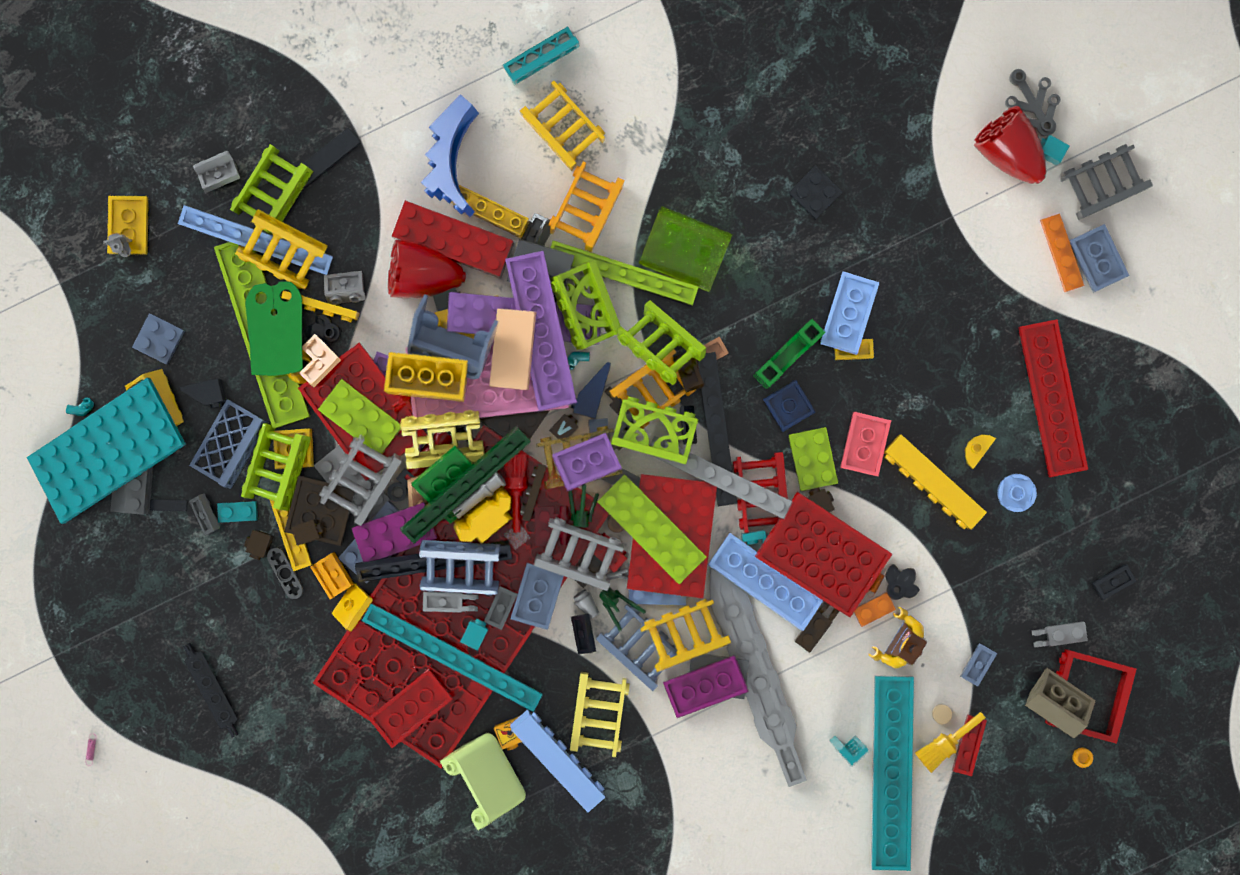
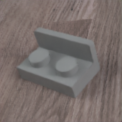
(344, 287)

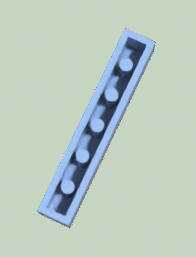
(557, 760)

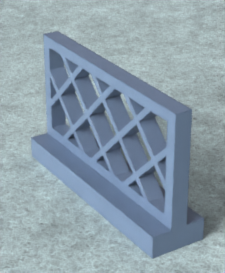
(240, 455)

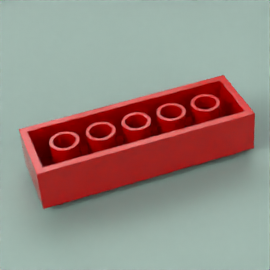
(454, 239)

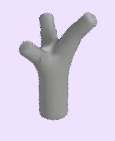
(618, 574)

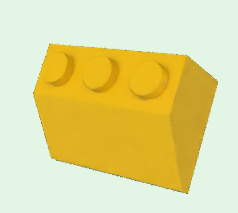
(162, 386)

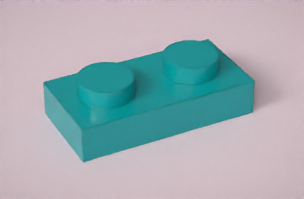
(237, 511)

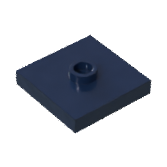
(789, 405)

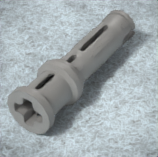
(483, 491)

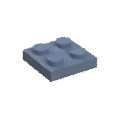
(158, 339)

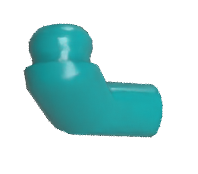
(575, 357)
(81, 410)

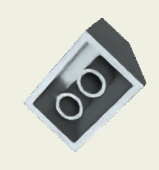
(556, 260)
(134, 496)

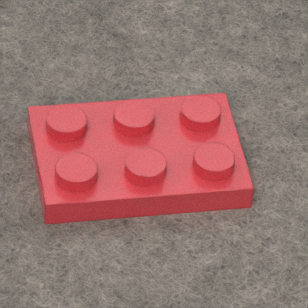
(865, 444)

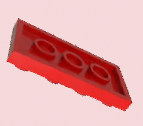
(410, 708)

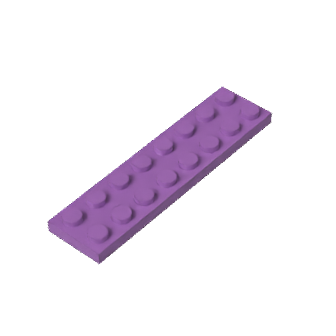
(478, 312)
(549, 361)

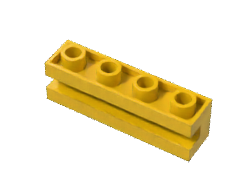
(495, 213)

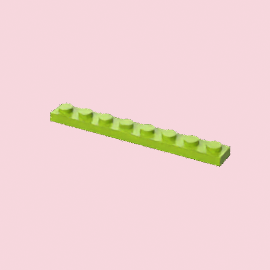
(633, 275)

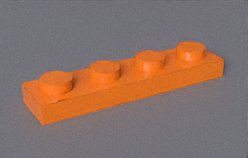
(1062, 253)

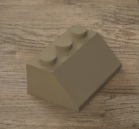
(1061, 703)

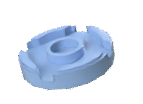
(1017, 492)

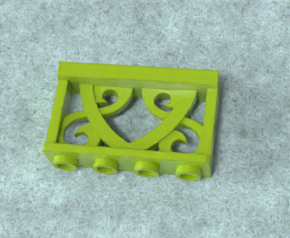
(608, 317)
(629, 440)

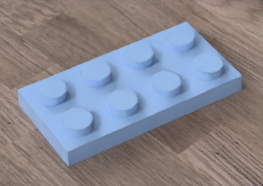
(849, 313)

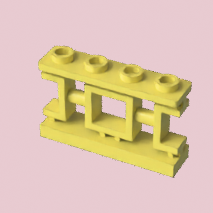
(437, 424)

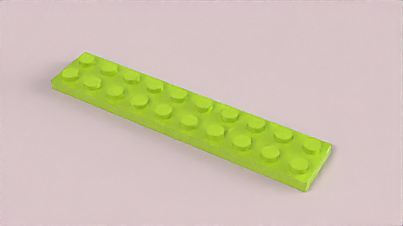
(280, 393)

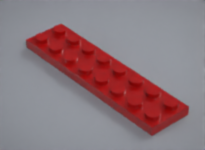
(1053, 398)

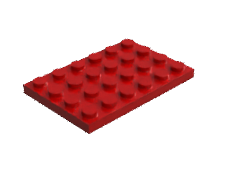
(366, 377)
(691, 509)
(823, 555)

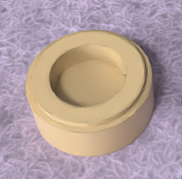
(942, 714)

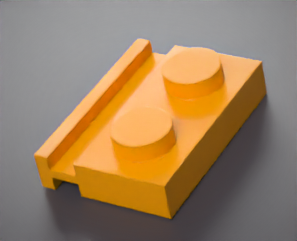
(332, 575)

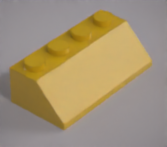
(426, 377)

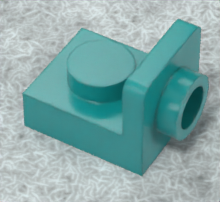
(753, 537)

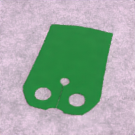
(275, 339)

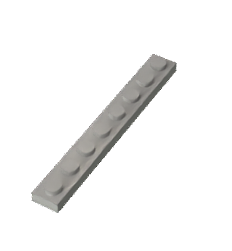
(730, 483)

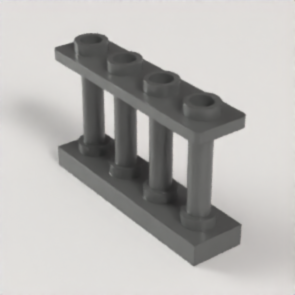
(1121, 192)

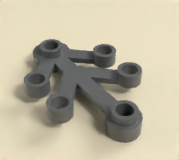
(1035, 105)

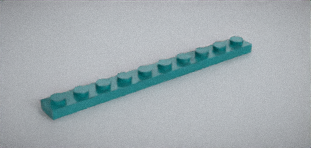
(452, 657)

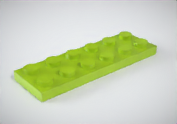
(651, 529)

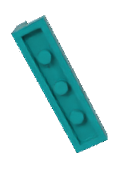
(543, 60)
(852, 750)

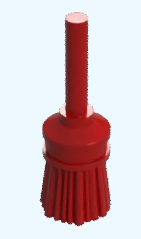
(516, 483)

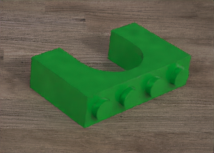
(789, 353)

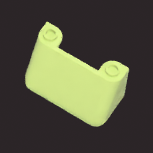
(487, 777)

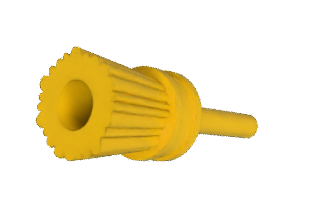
(945, 745)

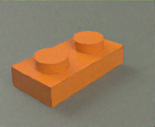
(874, 609)

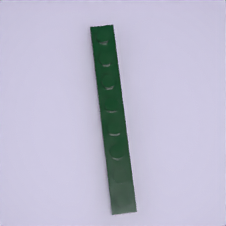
(465, 485)

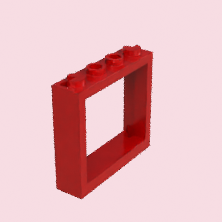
(1121, 698)

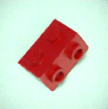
(618, 557)

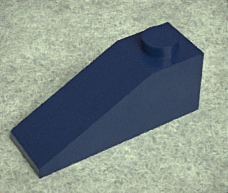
(590, 396)

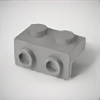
(216, 171)

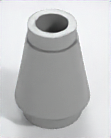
(586, 603)

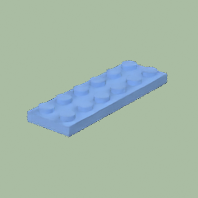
(777, 592)

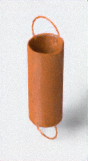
(876, 584)

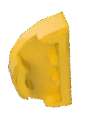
(977, 448)

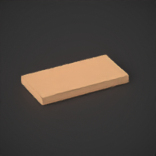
(513, 349)

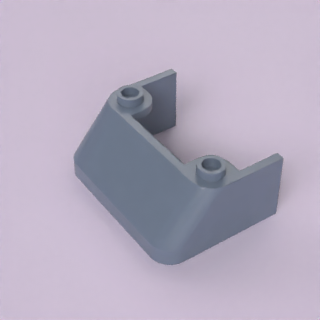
(431, 340)

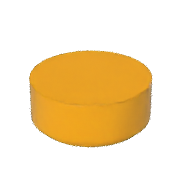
(1083, 757)

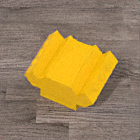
(484, 517)

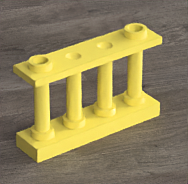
(584, 702)

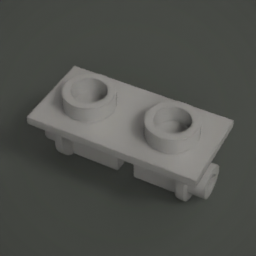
(119, 244)

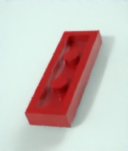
(969, 748)

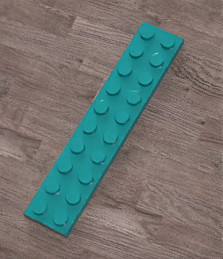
(892, 773)

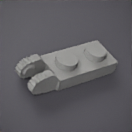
(447, 602)
(1062, 634)

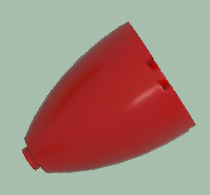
(1013, 146)
(421, 271)

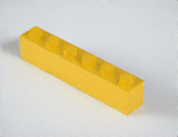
(935, 482)

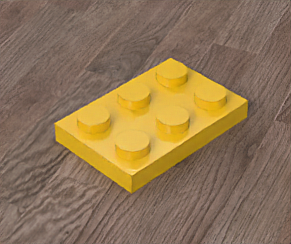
(130, 218)

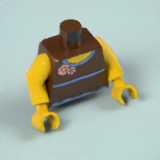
(906, 644)

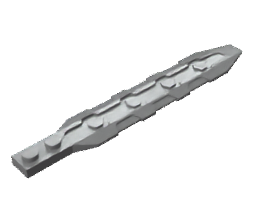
(765, 697)

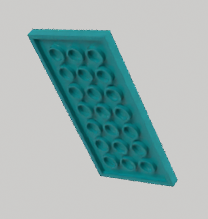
(105, 450)

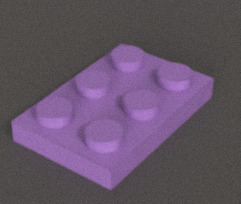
(586, 462)

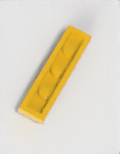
(328, 309)
(298, 555)

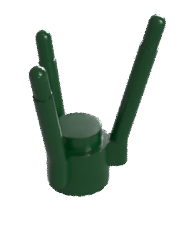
(582, 518)
(610, 599)

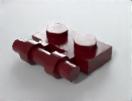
(542, 528)

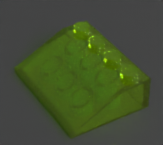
(685, 248)

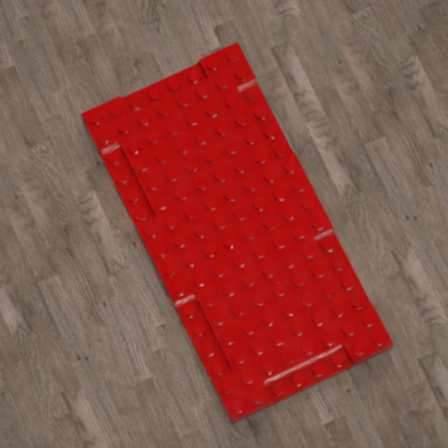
(375, 667)

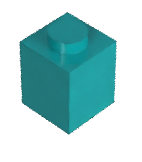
(1054, 149)
(475, 634)

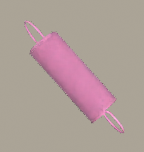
(90, 749)

